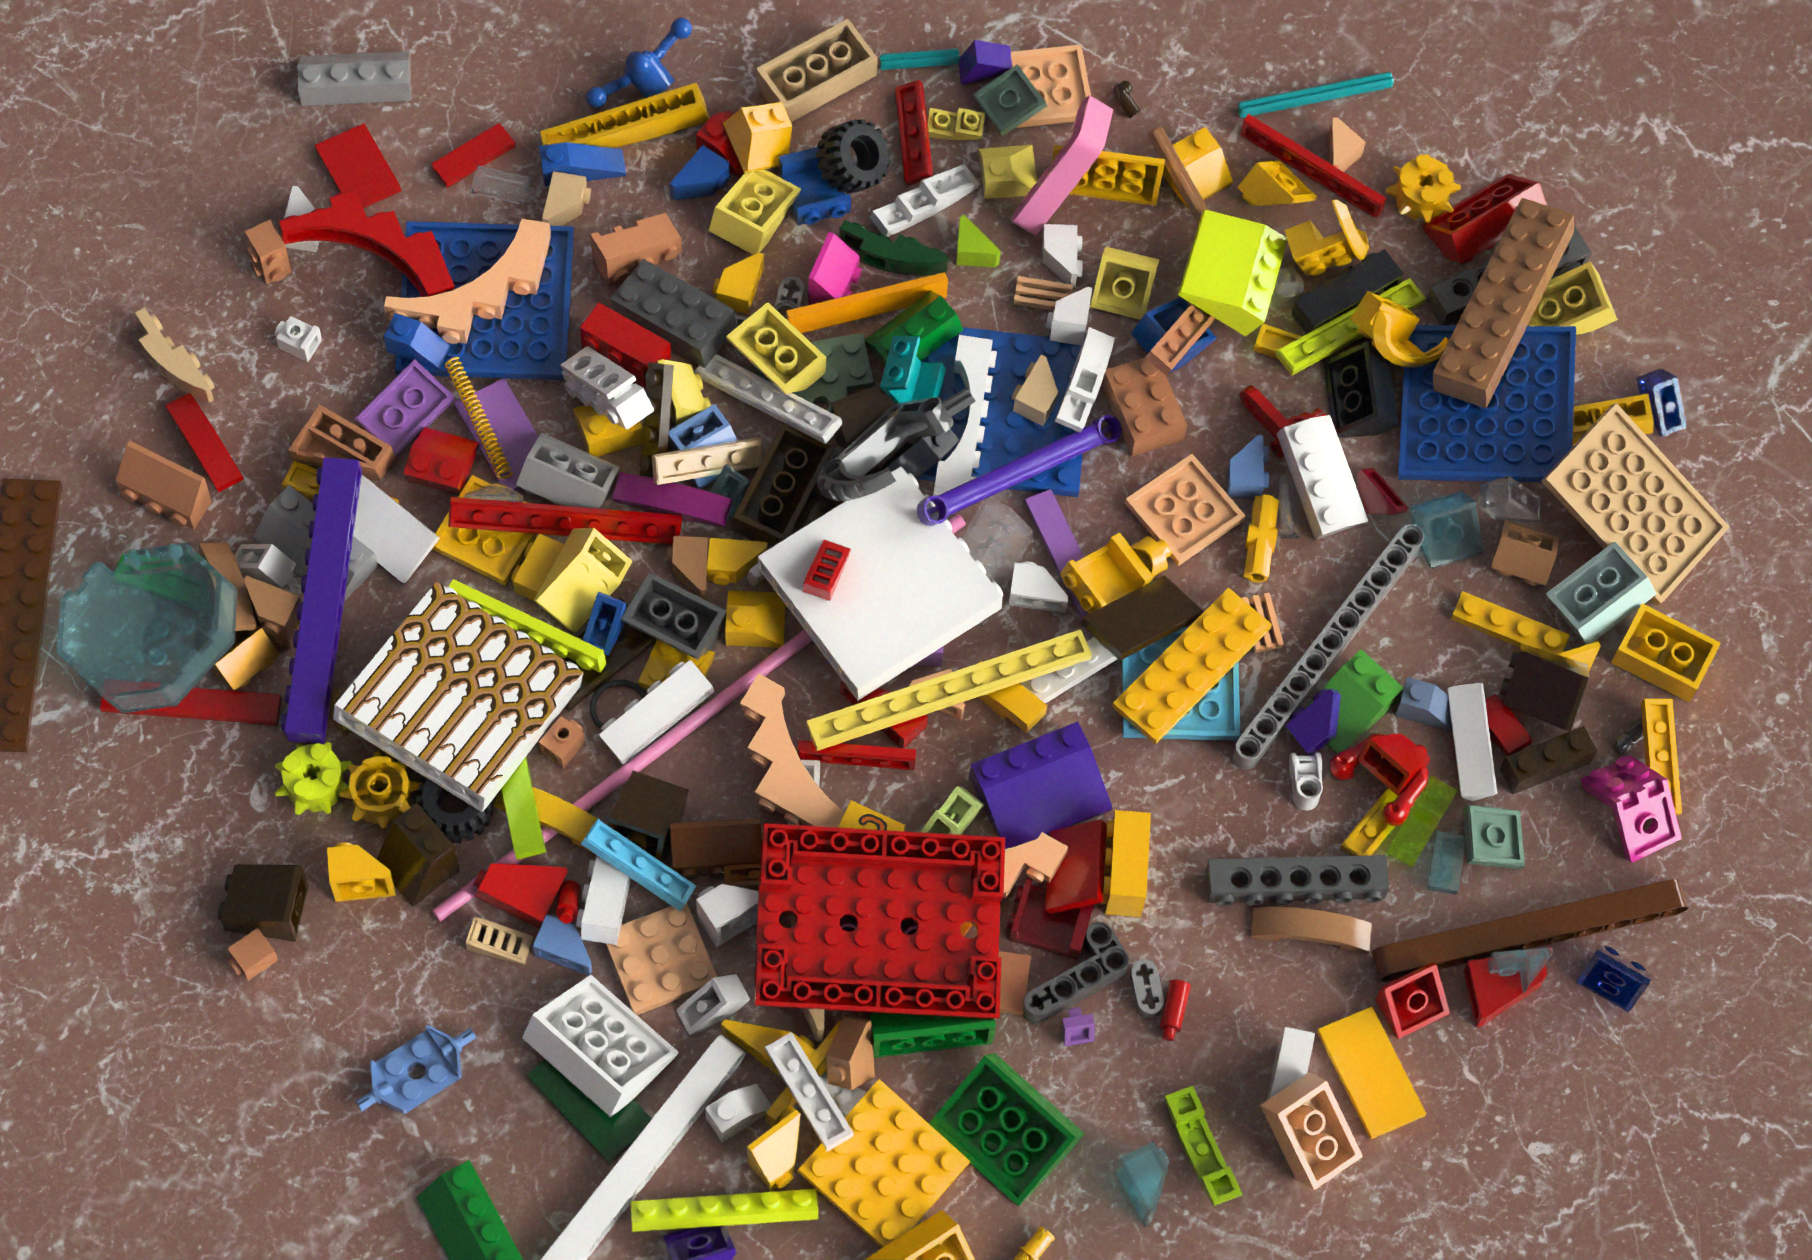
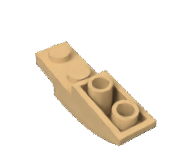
(172, 362)

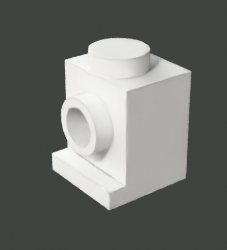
(300, 345)

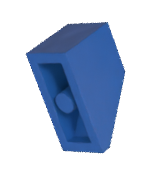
(700, 176)
(415, 341)

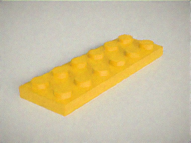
(1191, 666)

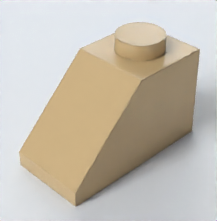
(565, 198)

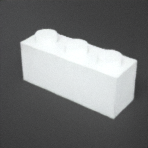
(604, 903)

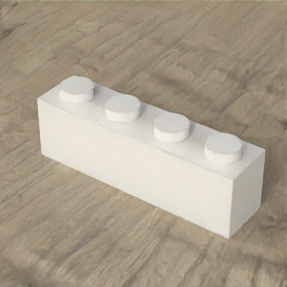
(656, 712)

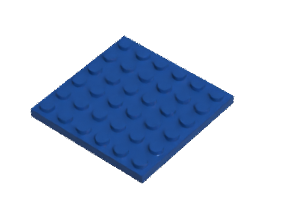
(533, 328)
(1006, 432)
(1517, 434)

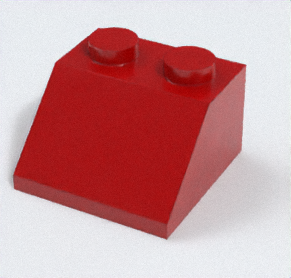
(441, 461)

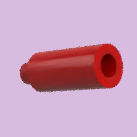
(568, 901)
(1174, 1008)

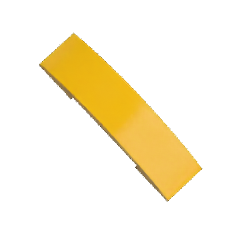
(558, 816)

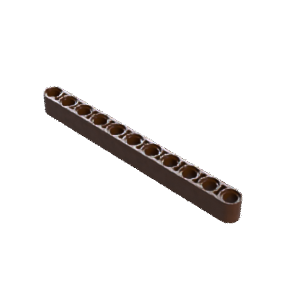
(1532, 929)

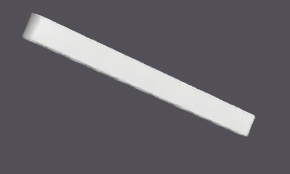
(647, 1152)

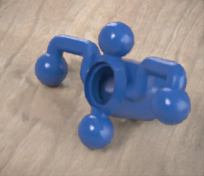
(644, 69)

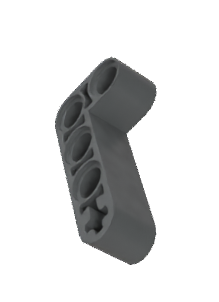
(1072, 981)

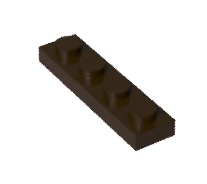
(656, 424)

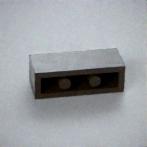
(1548, 760)

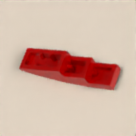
(204, 442)

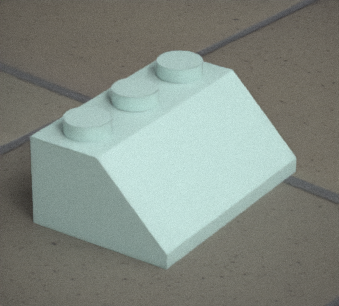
(1601, 593)

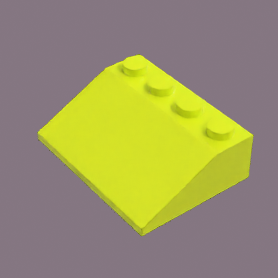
(1233, 270)

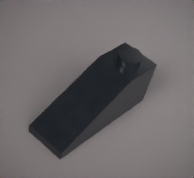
(921, 453)

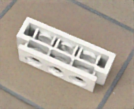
(605, 388)

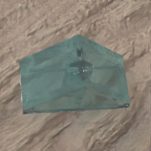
(731, 485)

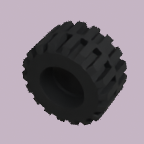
(870, 152)
(453, 825)

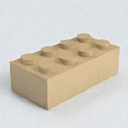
(817, 70)

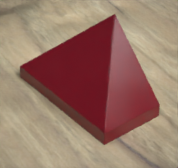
(1377, 494)

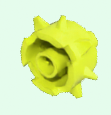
(306, 763)

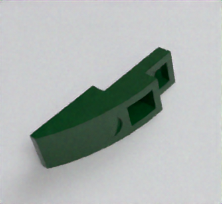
(901, 257)

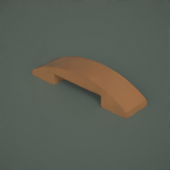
(1311, 926)

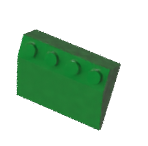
(1006, 1128)

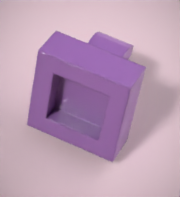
(1078, 1027)

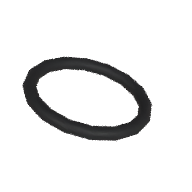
(603, 687)

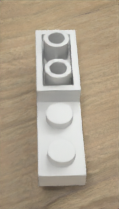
(1085, 379)

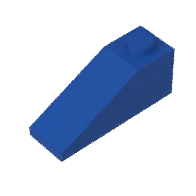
(581, 160)

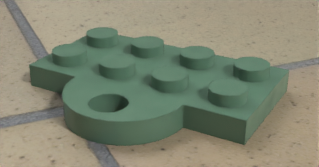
(845, 370)

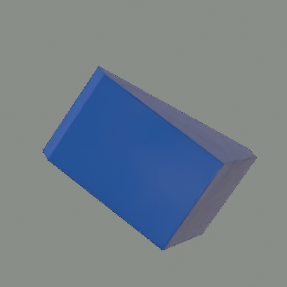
(605, 622)

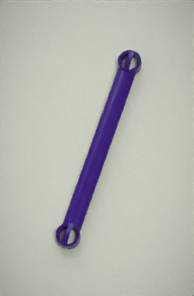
(1018, 470)

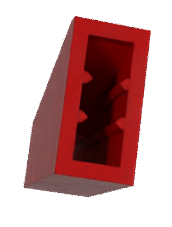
(520, 889)
(1494, 993)

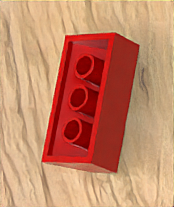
(1481, 218)

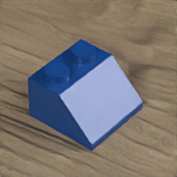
(1159, 320)

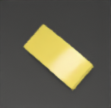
(955, 126)

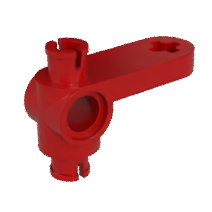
(1269, 416)

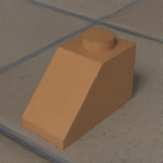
(689, 562)
(851, 1054)

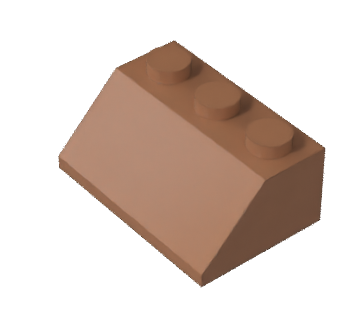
(162, 486)

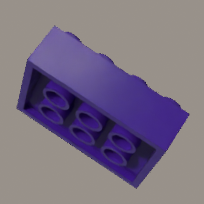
(1041, 786)

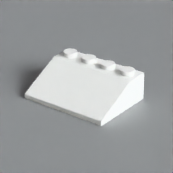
(599, 1044)

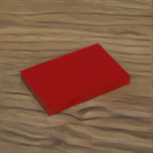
(358, 165)
(1081, 873)

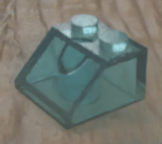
(1448, 528)
(1142, 1178)

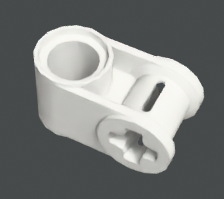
(1306, 774)

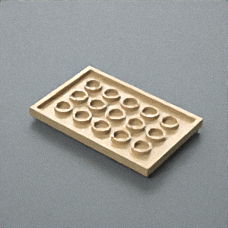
(1635, 496)

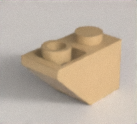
(1038, 394)

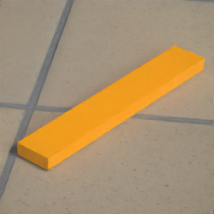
(865, 303)

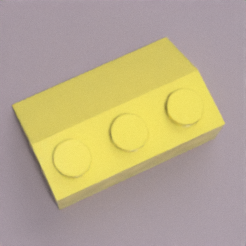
(778, 350)

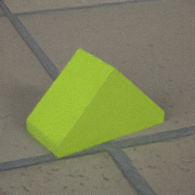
(975, 247)

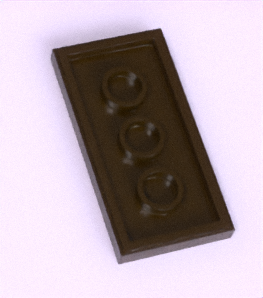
(1141, 617)
(627, 648)

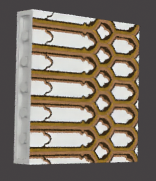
(458, 696)

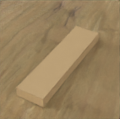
(706, 460)

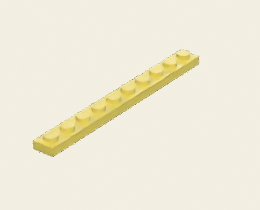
(948, 690)

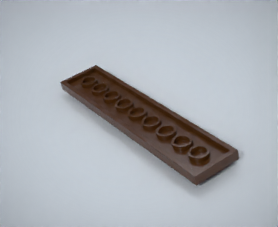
(26, 554)

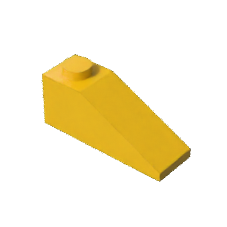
(755, 1039)

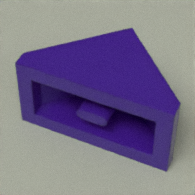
(984, 61)

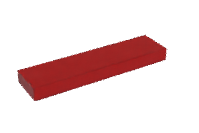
(913, 132)
(859, 755)

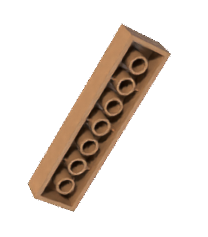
(1503, 302)

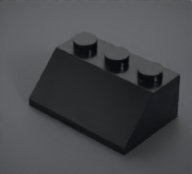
(1360, 392)

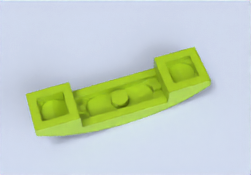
(1201, 1146)

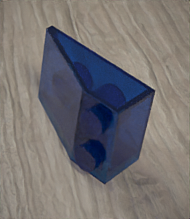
(1614, 977)

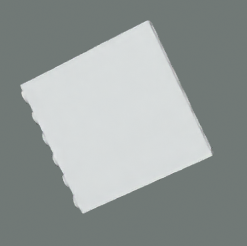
(899, 592)

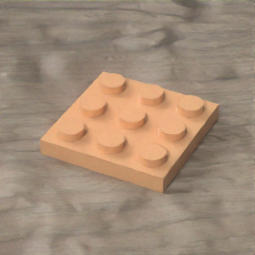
(1059, 78)
(1185, 509)
(660, 959)

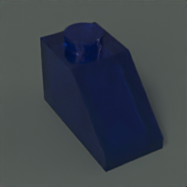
(1664, 400)

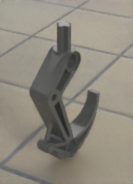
(844, 472)

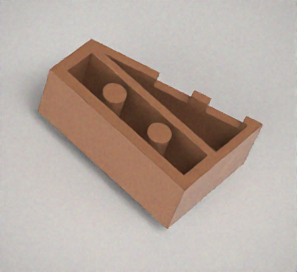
(623, 250)
(335, 437)

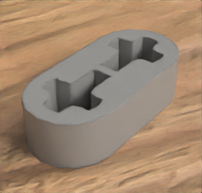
(1140, 989)

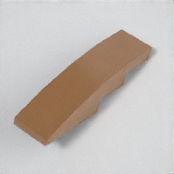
(223, 560)

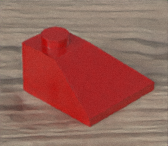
(714, 137)

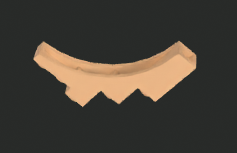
(486, 295)

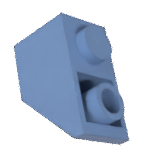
(1246, 471)

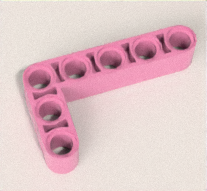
(1067, 168)

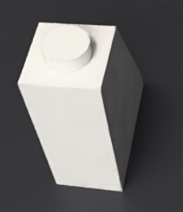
(1290, 1059)

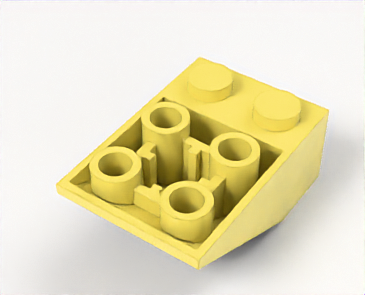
(581, 570)

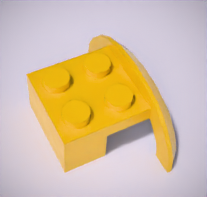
(1317, 253)
(1390, 328)

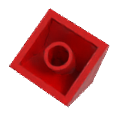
(1413, 1000)

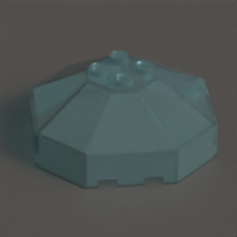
(148, 626)

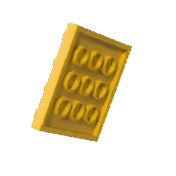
(888, 1169)

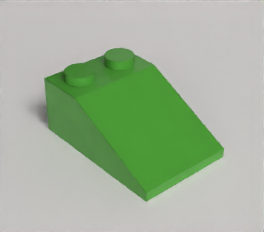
(1365, 697)

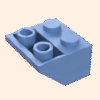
(701, 430)

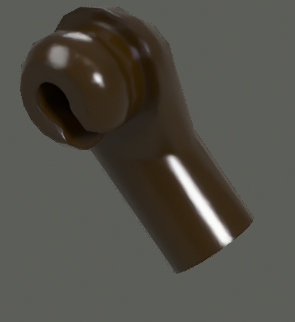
(1122, 93)

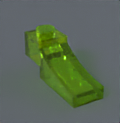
(1422, 821)

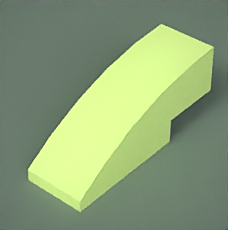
(955, 813)

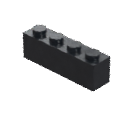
(1345, 292)

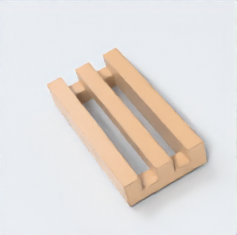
(1041, 289)
(1257, 600)

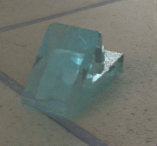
(1527, 962)

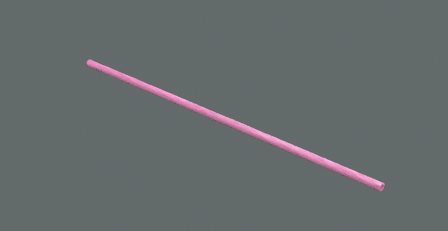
(658, 748)

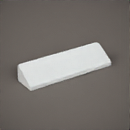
(1472, 741)

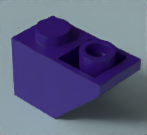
(1318, 722)

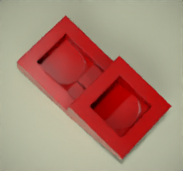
(1505, 727)

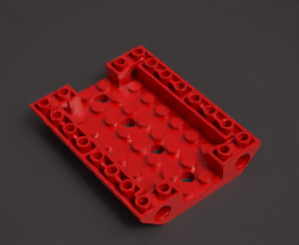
(879, 883)

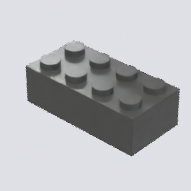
(675, 311)

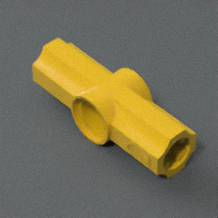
(1261, 538)

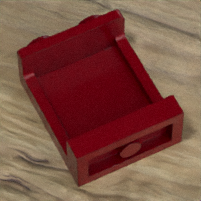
(1037, 928)

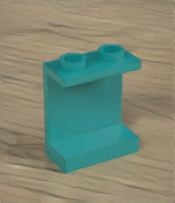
(906, 376)

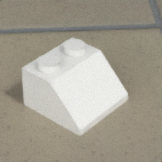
(726, 911)

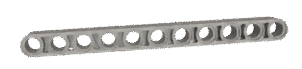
(1325, 657)

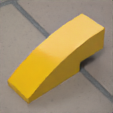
(1017, 705)

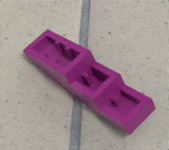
(672, 498)

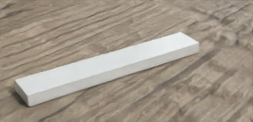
(770, 399)

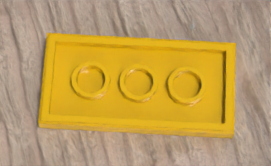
(1371, 1072)

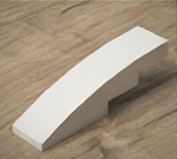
(925, 201)

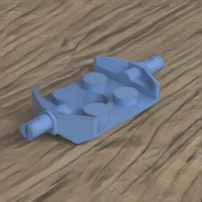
(431, 1050)

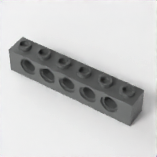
(1449, 306)
(1370, 869)

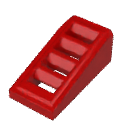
(821, 589)

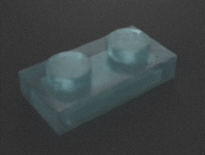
(1446, 863)

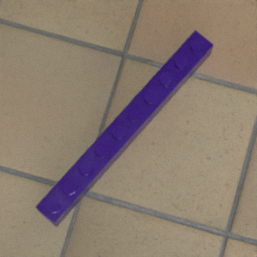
(323, 601)

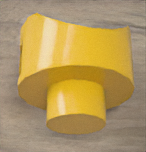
(1153, 554)

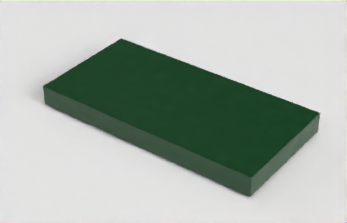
(604, 1133)

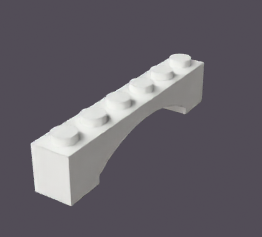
(972, 364)

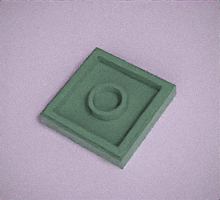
(1009, 100)
(1493, 837)

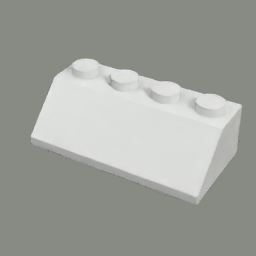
(1322, 476)

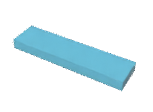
(638, 865)

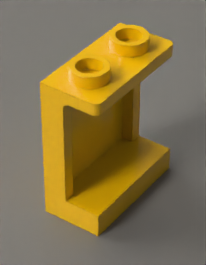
(1106, 574)

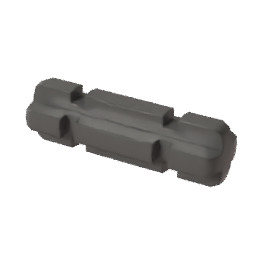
(1630, 737)

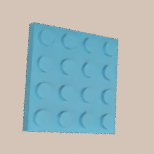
(1210, 719)

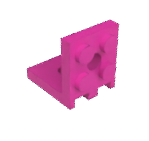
(1636, 795)

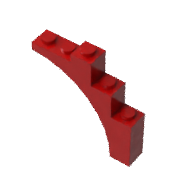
(381, 234)

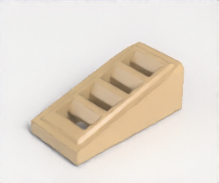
(502, 931)

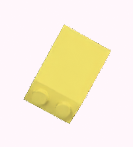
(753, 210)
(1575, 300)

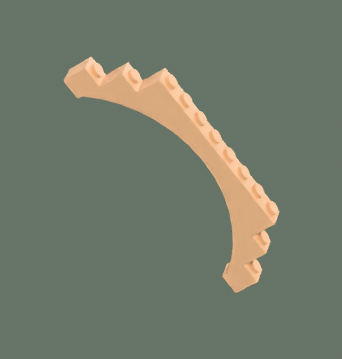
(794, 793)

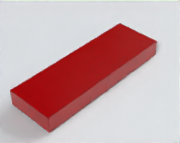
(475, 152)

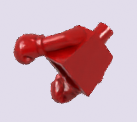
(1395, 763)

